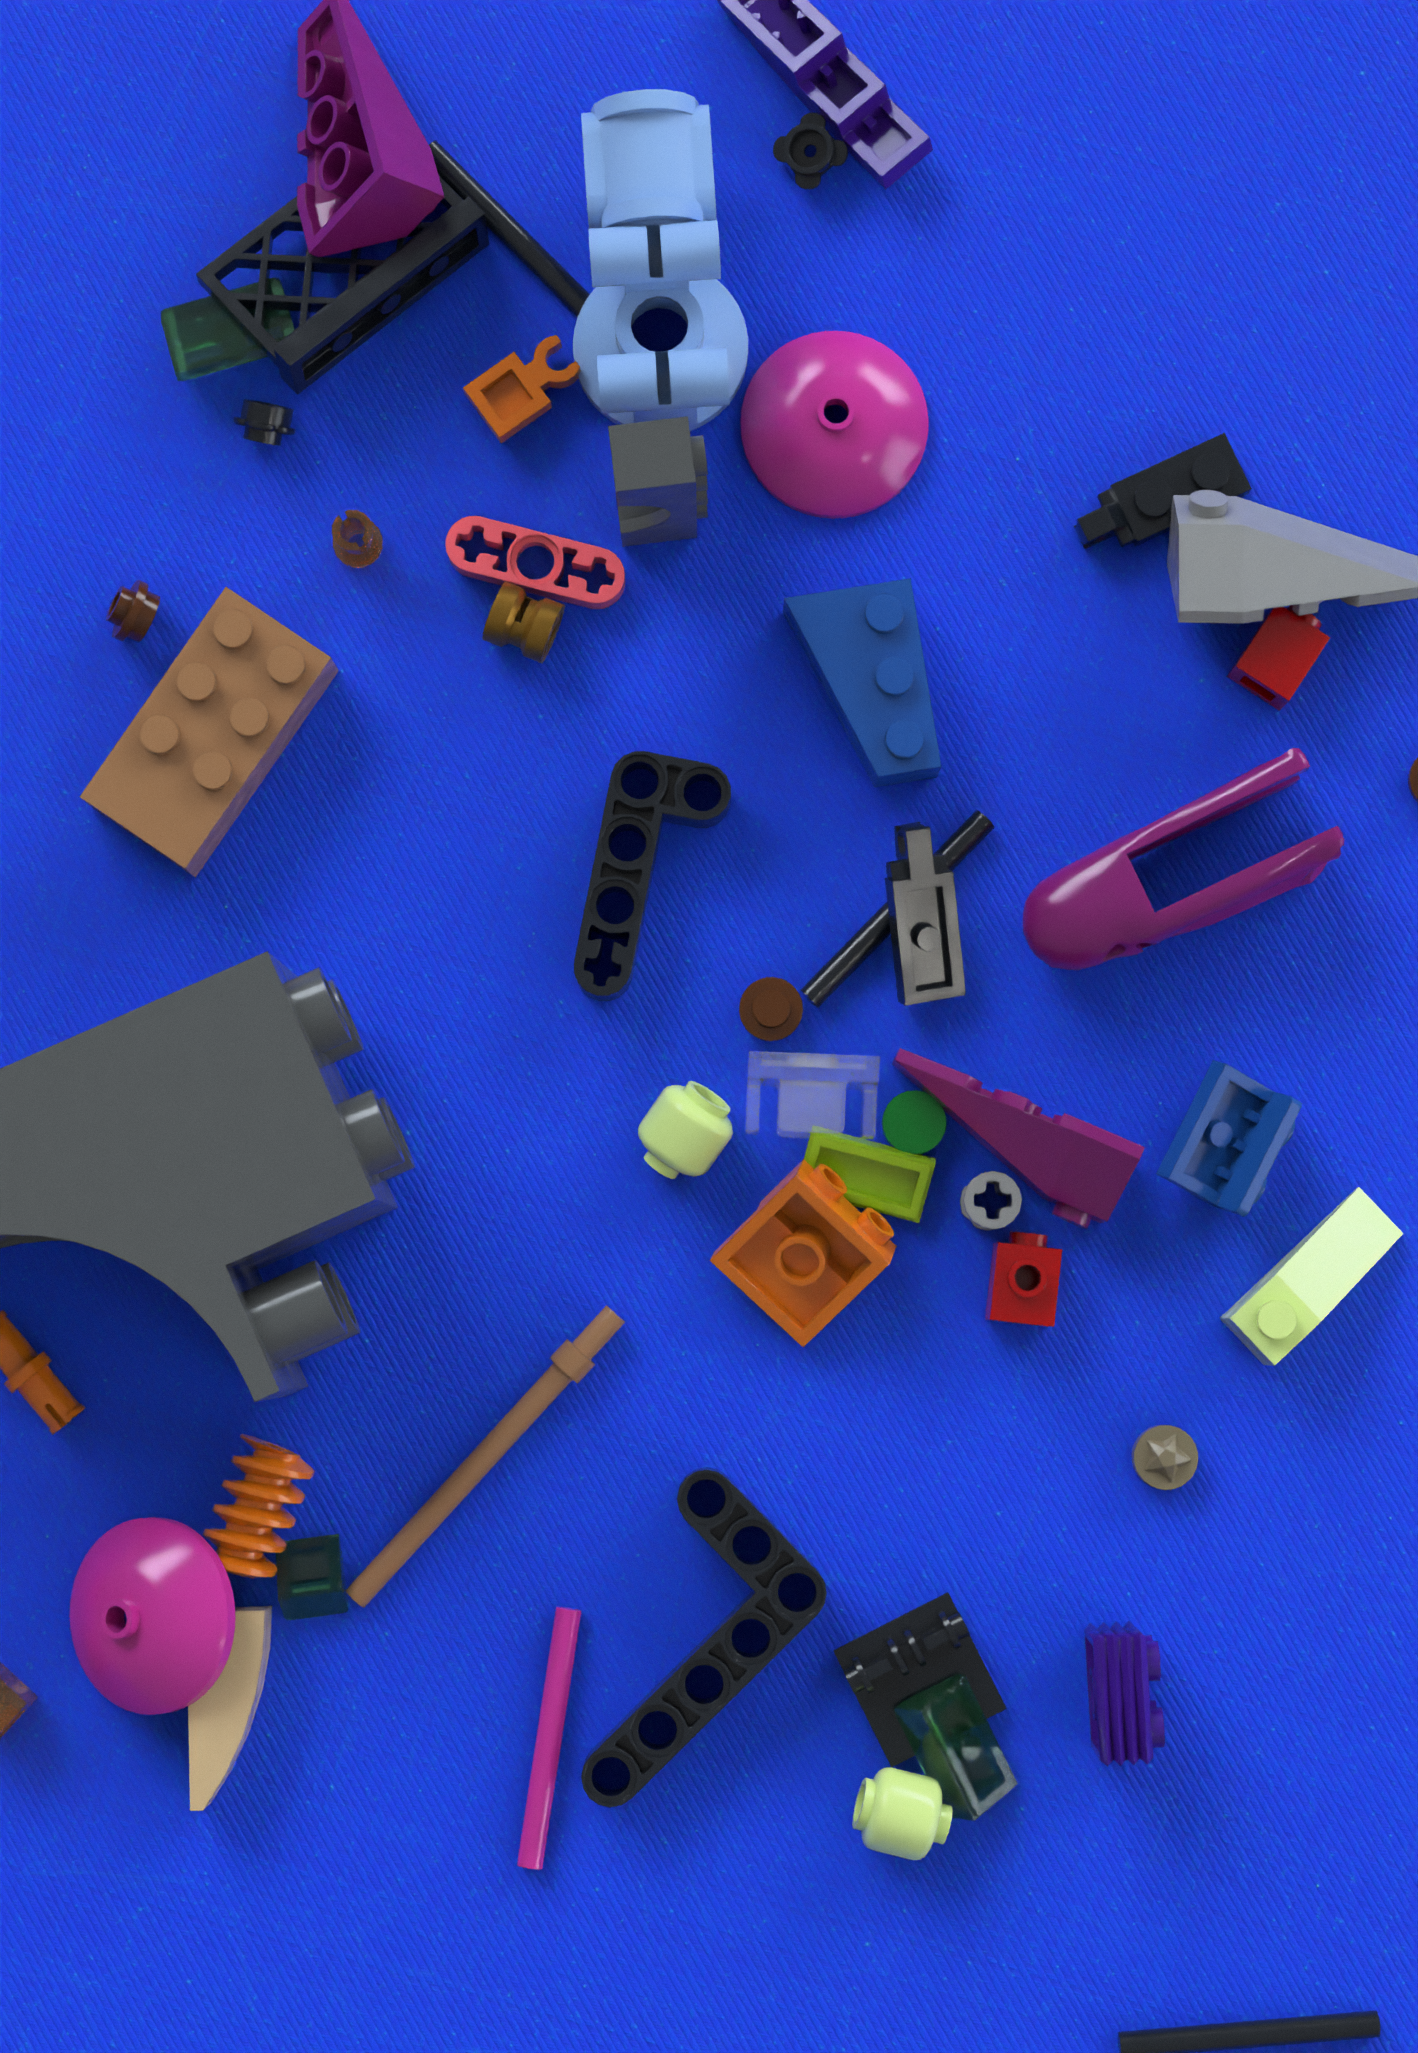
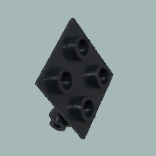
(908, 1659)

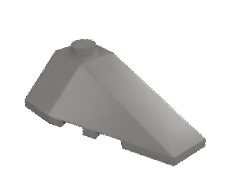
(1244, 557)

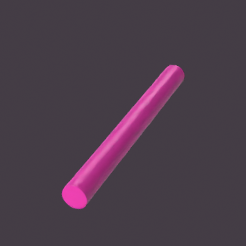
(549, 1738)

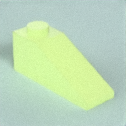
(1311, 1278)

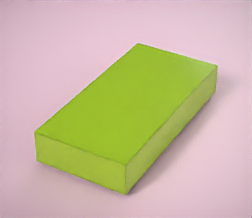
(875, 1173)

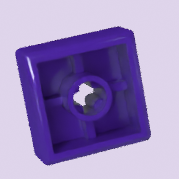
(1120, 1707)

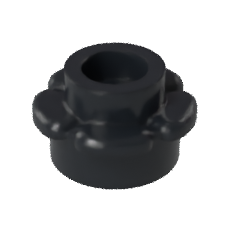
(265, 421)

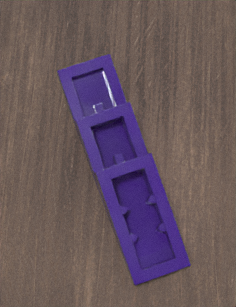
(833, 83)

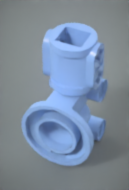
(653, 250)

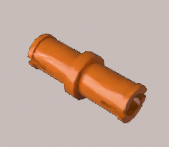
(34, 1379)

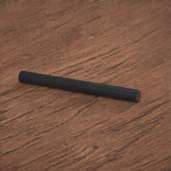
(511, 232)
(878, 926)
(1252, 2033)

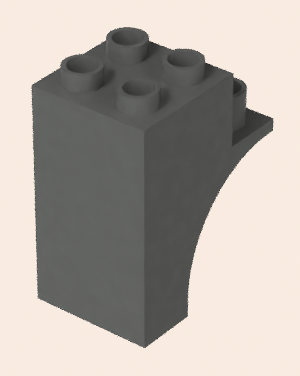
(206, 1150)

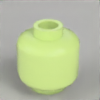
(685, 1130)
(901, 1813)

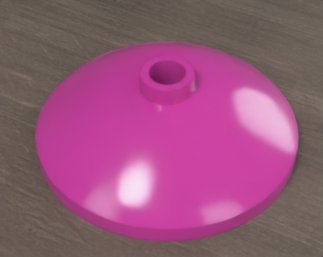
(824, 464)
(175, 1613)

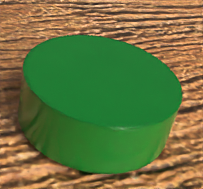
(913, 1122)

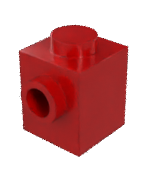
(1024, 1280)

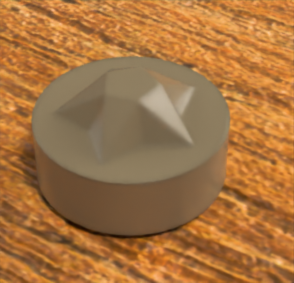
(1164, 1457)

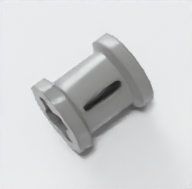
(1004, 1187)

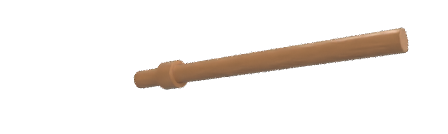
(570, 1363)

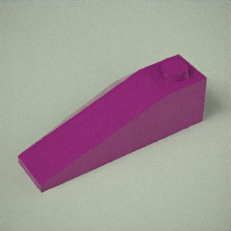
(364, 151)
(1057, 1157)

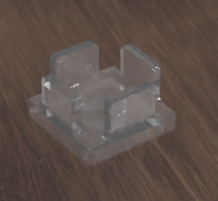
(812, 1091)

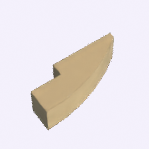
(226, 1712)

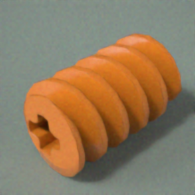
(258, 1508)

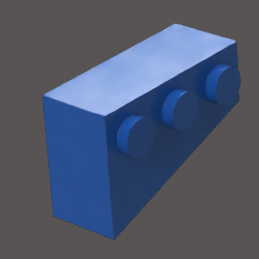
(874, 672)

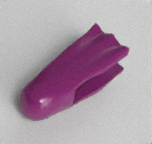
(1102, 912)

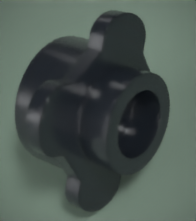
(792, 148)

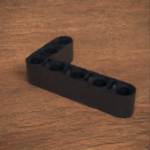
(717, 1648)

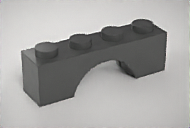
(658, 480)

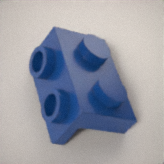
(1229, 1139)

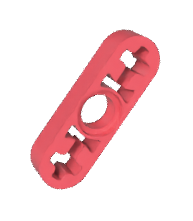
(486, 564)

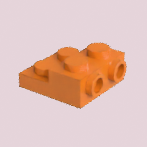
(806, 1251)

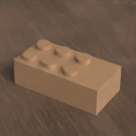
(210, 732)

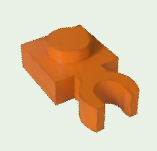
(514, 394)

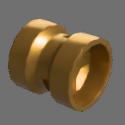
(537, 627)

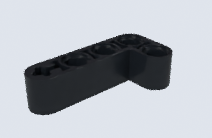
(635, 876)

